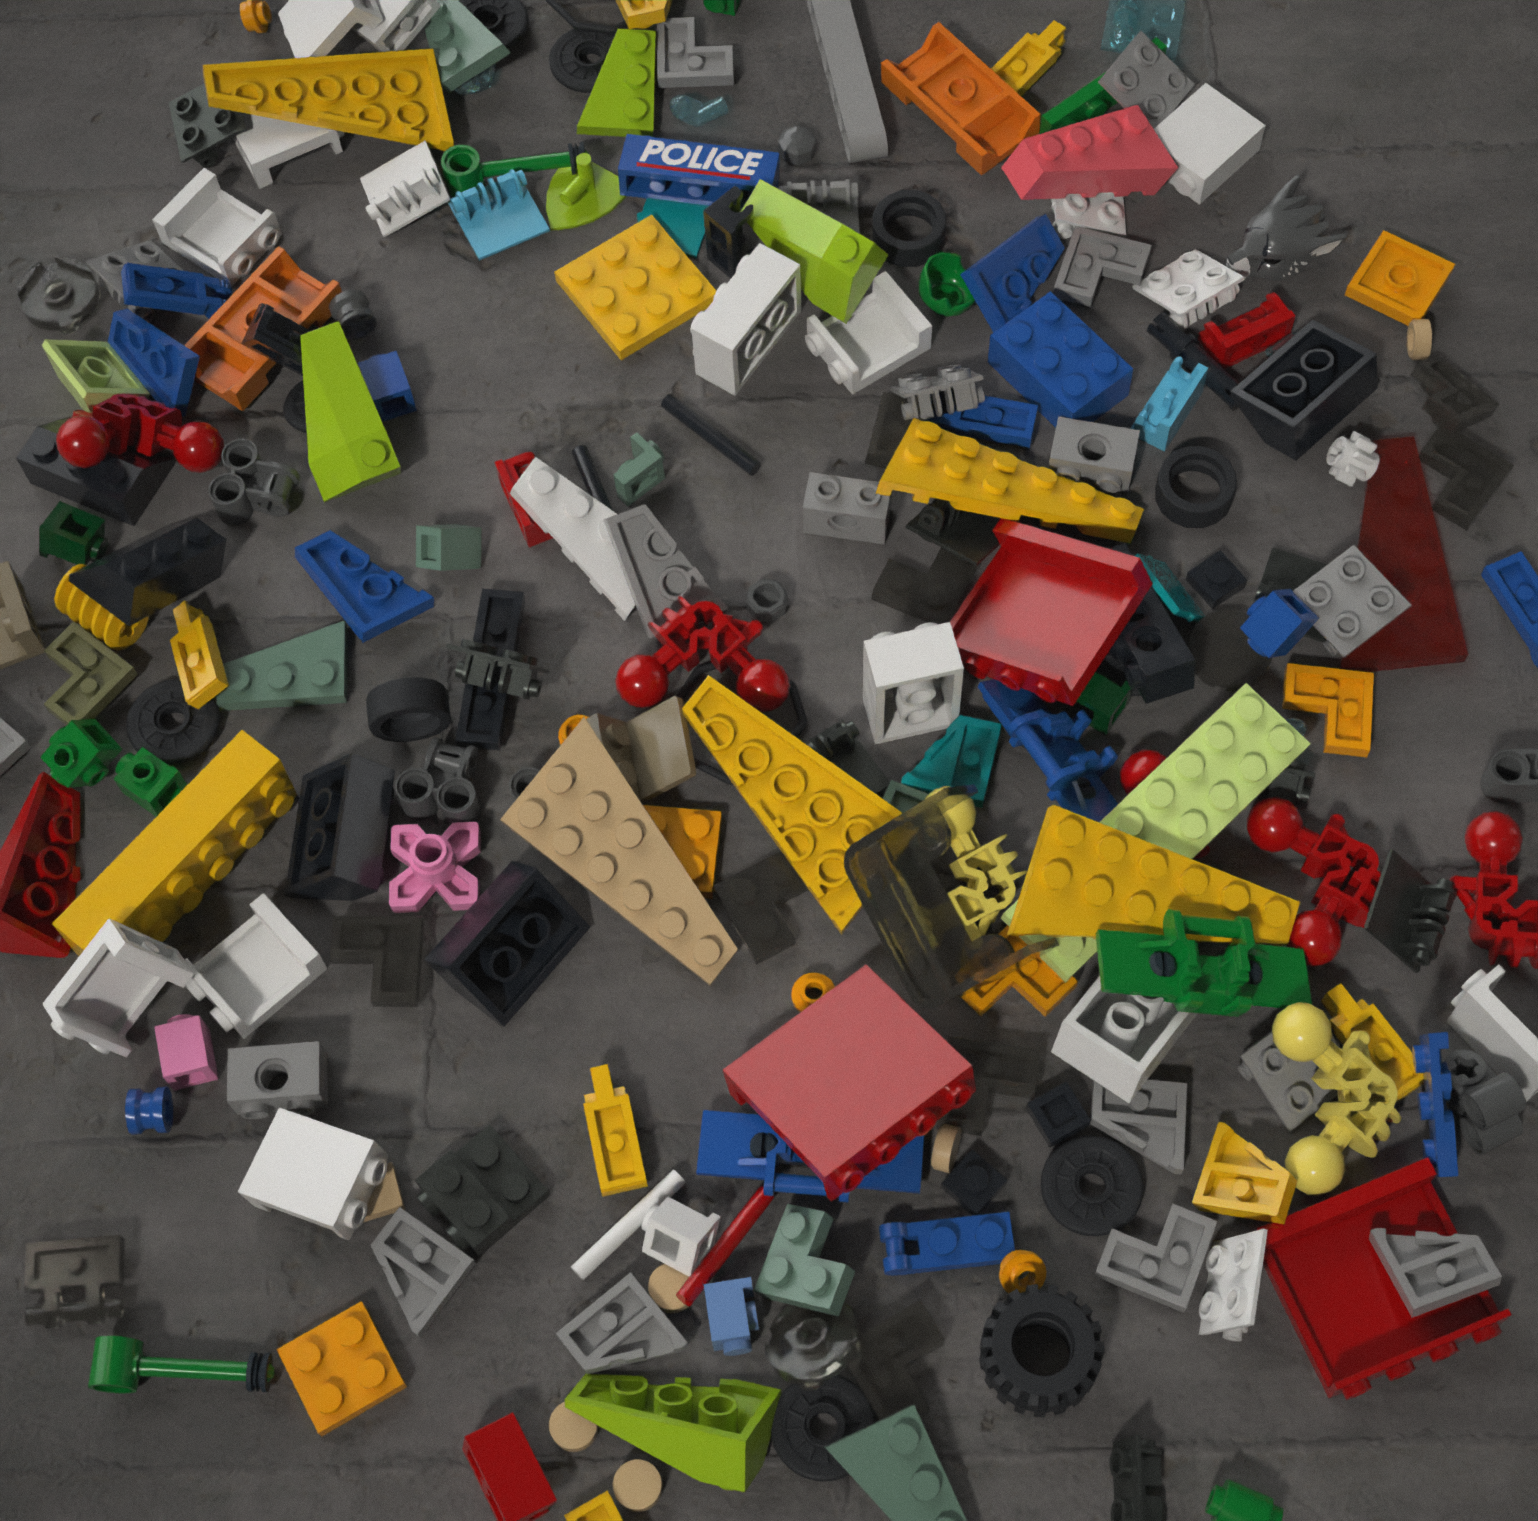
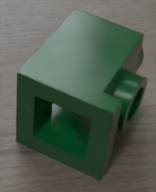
(72, 535)
(1102, 701)

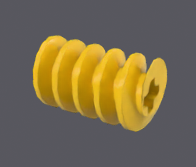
(94, 617)

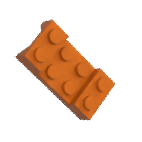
(963, 99)
(234, 369)

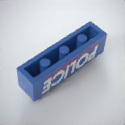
(691, 170)

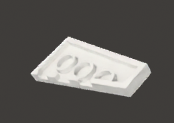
(577, 526)

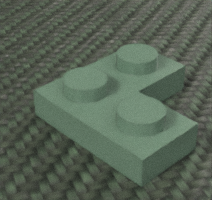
(793, 1264)

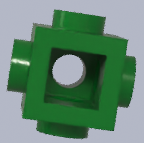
(80, 753)

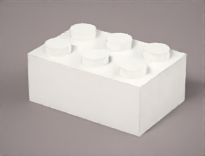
(746, 318)
(912, 681)
(1119, 1038)

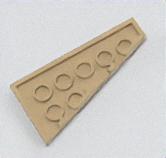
(603, 837)

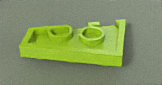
(624, 88)

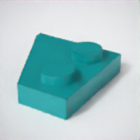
(959, 758)

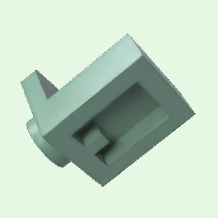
(639, 474)

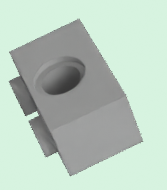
(1110, 444)
(845, 508)
(254, 1068)

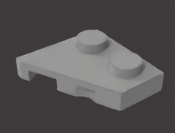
(1149, 1123)
(419, 1268)
(1435, 1268)
(620, 1330)

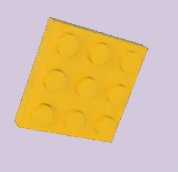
(636, 287)

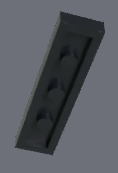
(481, 709)

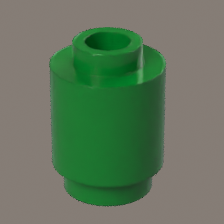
(1241, 1503)

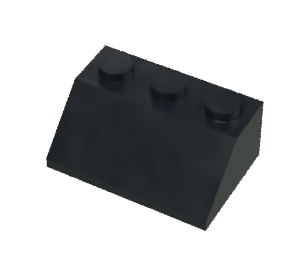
(1306, 388)
(116, 486)
(154, 570)
(341, 830)
(508, 942)

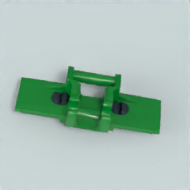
(1197, 983)

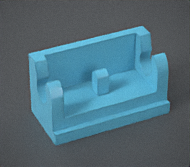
(1170, 404)

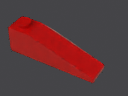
(39, 870)

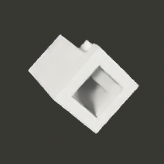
(678, 1235)

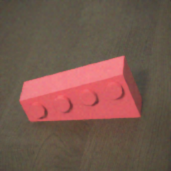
(1092, 157)

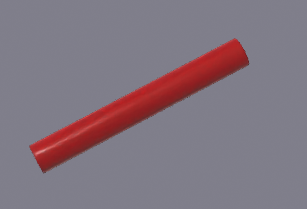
(724, 1247)

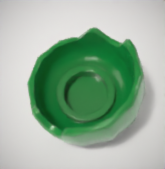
(943, 286)

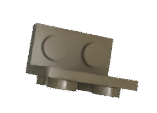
(18, 628)
(649, 749)

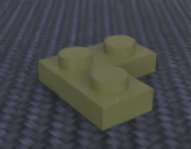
(94, 671)

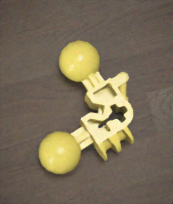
(994, 871)
(1362, 1089)

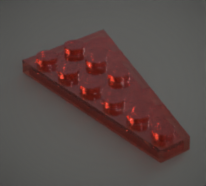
(1405, 546)

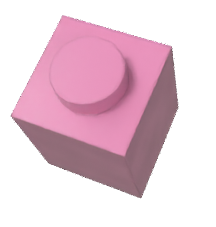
(186, 1051)

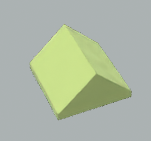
(91, 371)

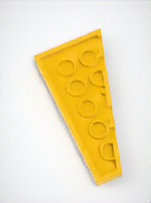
(363, 94)
(1000, 485)
(794, 792)
(1105, 879)

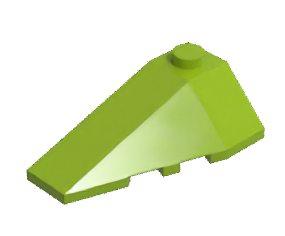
(832, 258)
(342, 423)
(699, 1430)

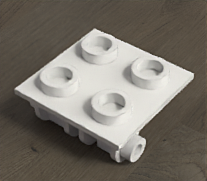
(404, 189)
(1097, 213)
(1191, 287)
(1232, 1285)

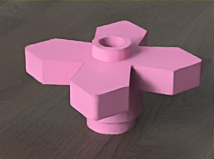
(434, 866)

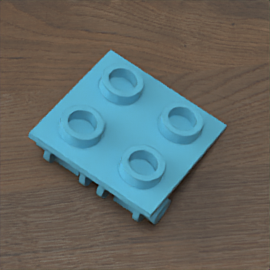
(498, 214)

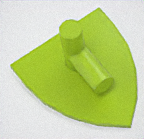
(581, 196)

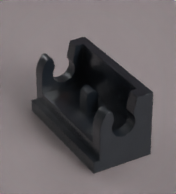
(725, 231)
(276, 338)

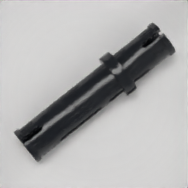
(1187, 347)

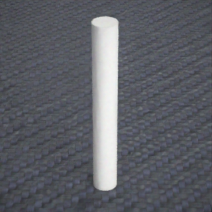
(626, 1225)

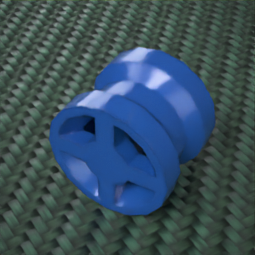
(149, 1110)

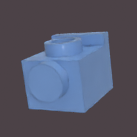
(731, 1316)

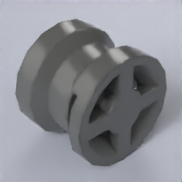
(353, 314)

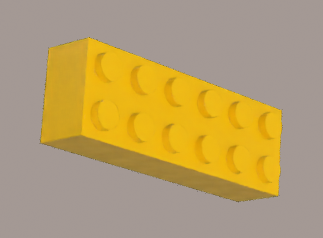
(185, 846)

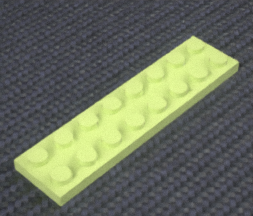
(1195, 794)

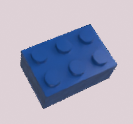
(1059, 362)

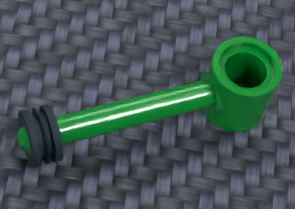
(464, 167)
(120, 1364)

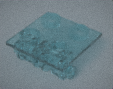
(1152, 17)

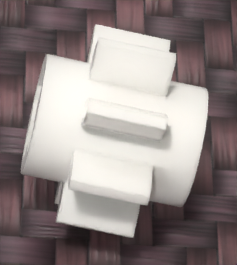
(1352, 459)

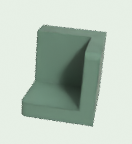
(448, 547)

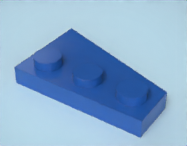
(1013, 270)
(155, 359)
(358, 588)
(1432, 1103)

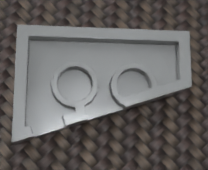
(655, 566)

